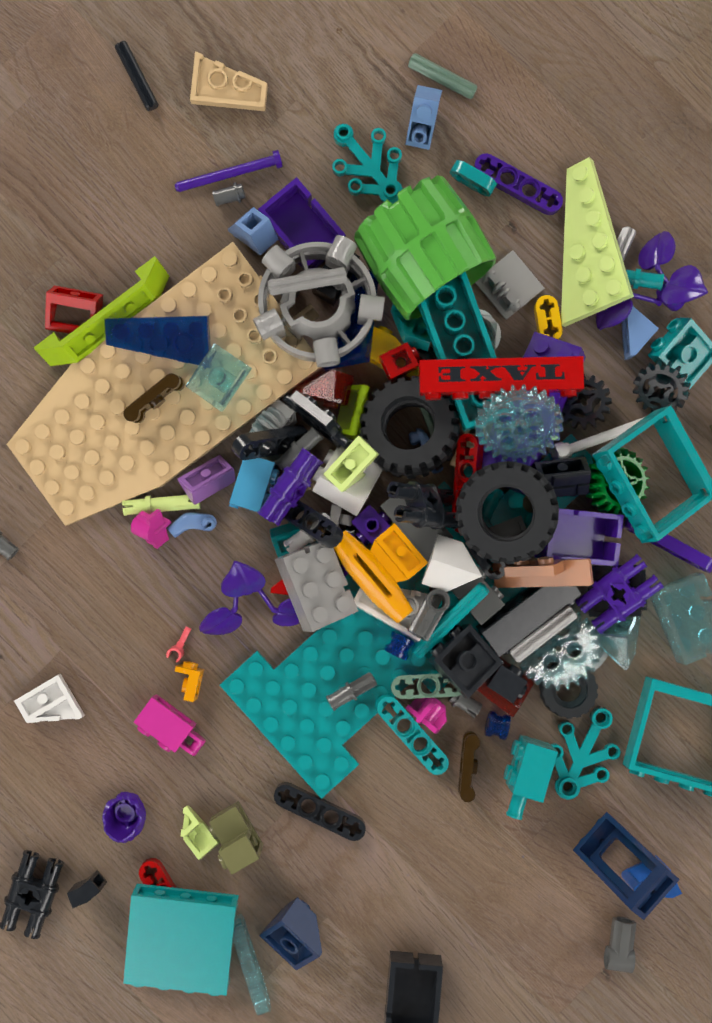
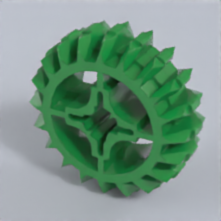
(599, 487)

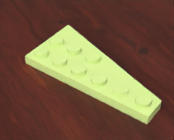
(591, 257)

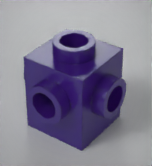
(366, 521)

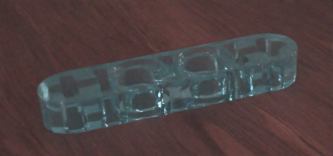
(250, 967)

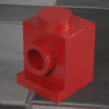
(404, 352)

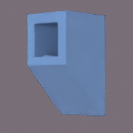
(423, 117)
(254, 231)

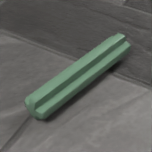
(442, 76)

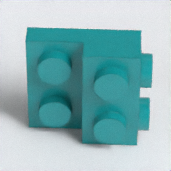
(685, 347)

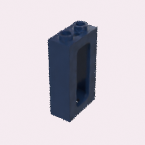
(650, 891)

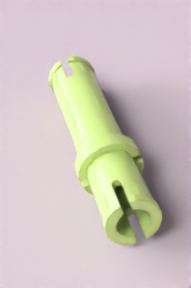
(150, 504)

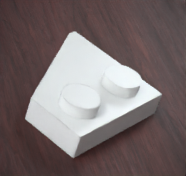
(49, 702)

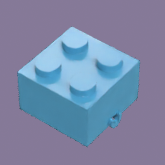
(254, 484)

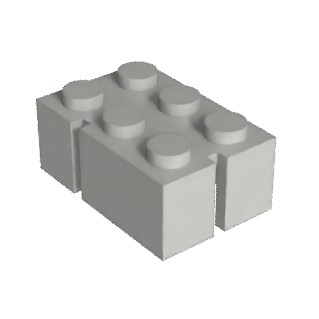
(316, 586)

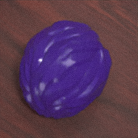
(124, 817)

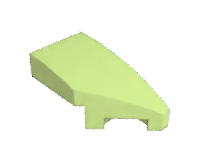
(197, 834)

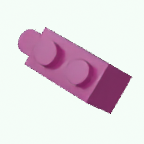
(168, 726)

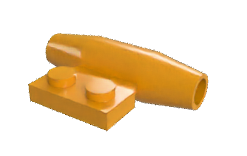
(381, 568)

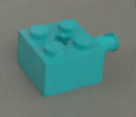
(528, 772)

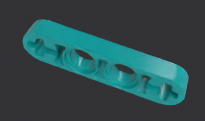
(409, 736)

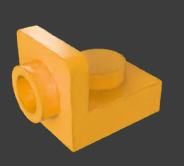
(192, 684)

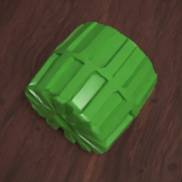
(423, 244)

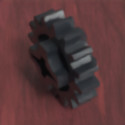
(662, 377)
(593, 398)

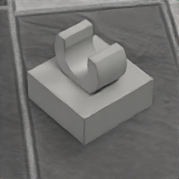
(338, 518)

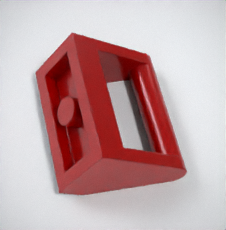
(72, 298)

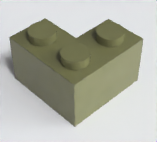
(237, 837)

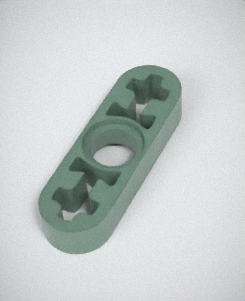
(409, 693)

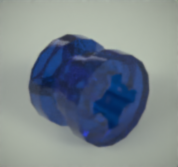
(399, 645)
(497, 725)

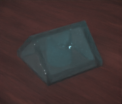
(218, 377)

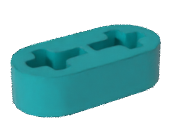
(473, 178)

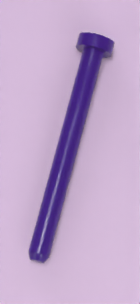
(230, 172)

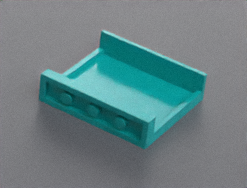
(180, 939)

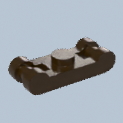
(153, 397)
(468, 766)

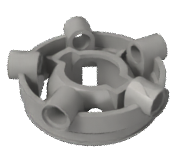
(324, 333)

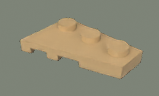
(222, 87)

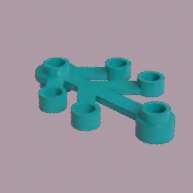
(368, 166)
(582, 757)

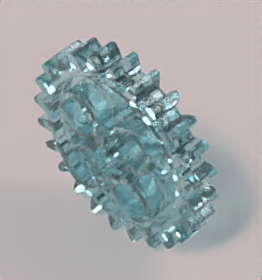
(519, 423)
(569, 667)

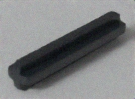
(136, 76)

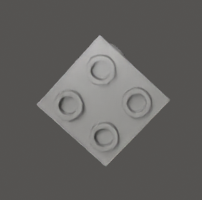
(509, 285)

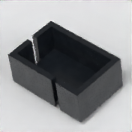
(413, 988)

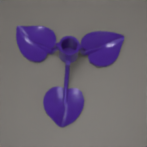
(683, 286)
(238, 582)

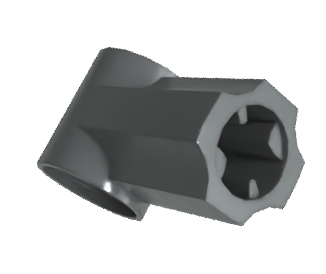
(428, 616)
(620, 953)

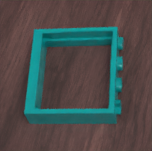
(686, 460)
(662, 774)

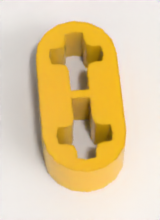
(554, 316)

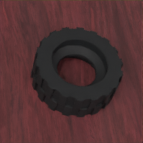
(573, 708)

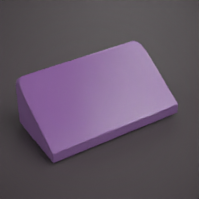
(207, 479)

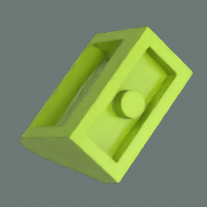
(350, 415)

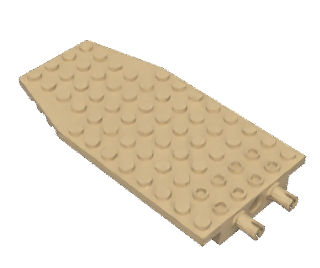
(94, 458)

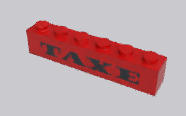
(488, 375)

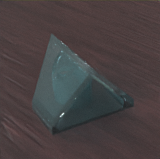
(620, 640)

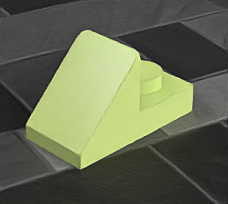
(351, 464)

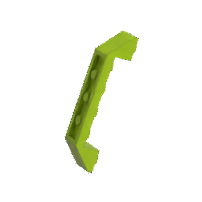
(92, 332)

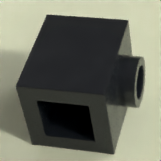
(508, 682)

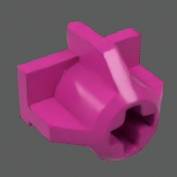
(151, 527)
(429, 712)

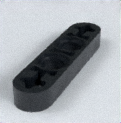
(266, 442)
(306, 521)
(317, 815)

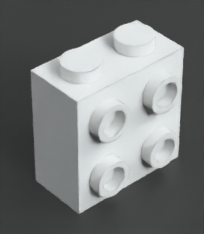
(353, 497)

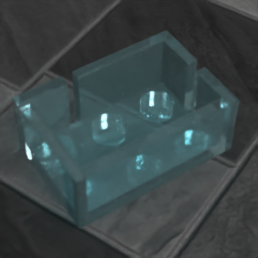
(686, 617)

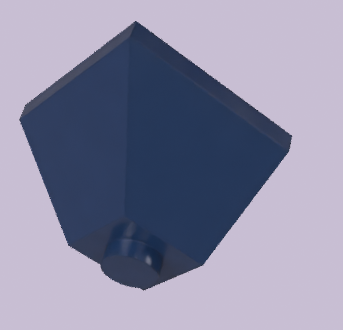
(294, 934)

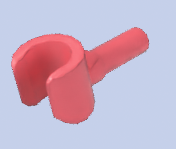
(179, 646)

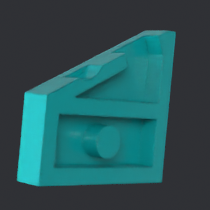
(412, 330)

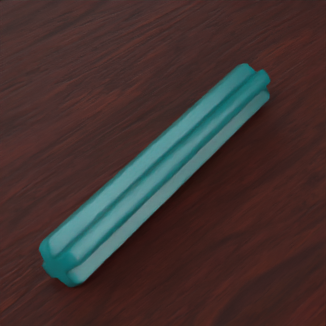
(452, 618)

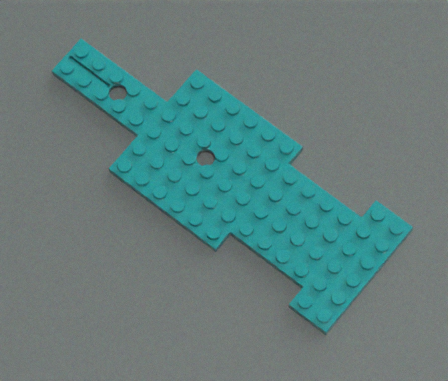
(291, 699)

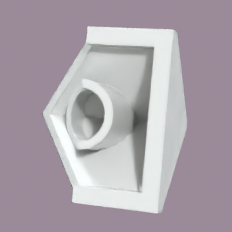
(449, 565)

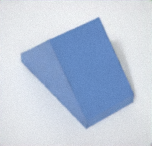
(636, 333)

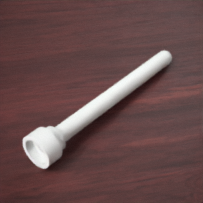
(565, 450)

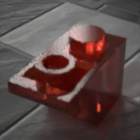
(328, 387)

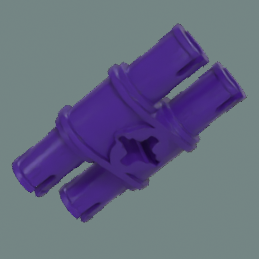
(290, 487)
(634, 597)

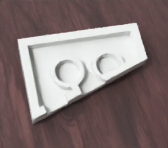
(414, 598)

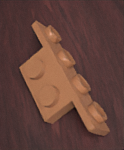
(545, 573)

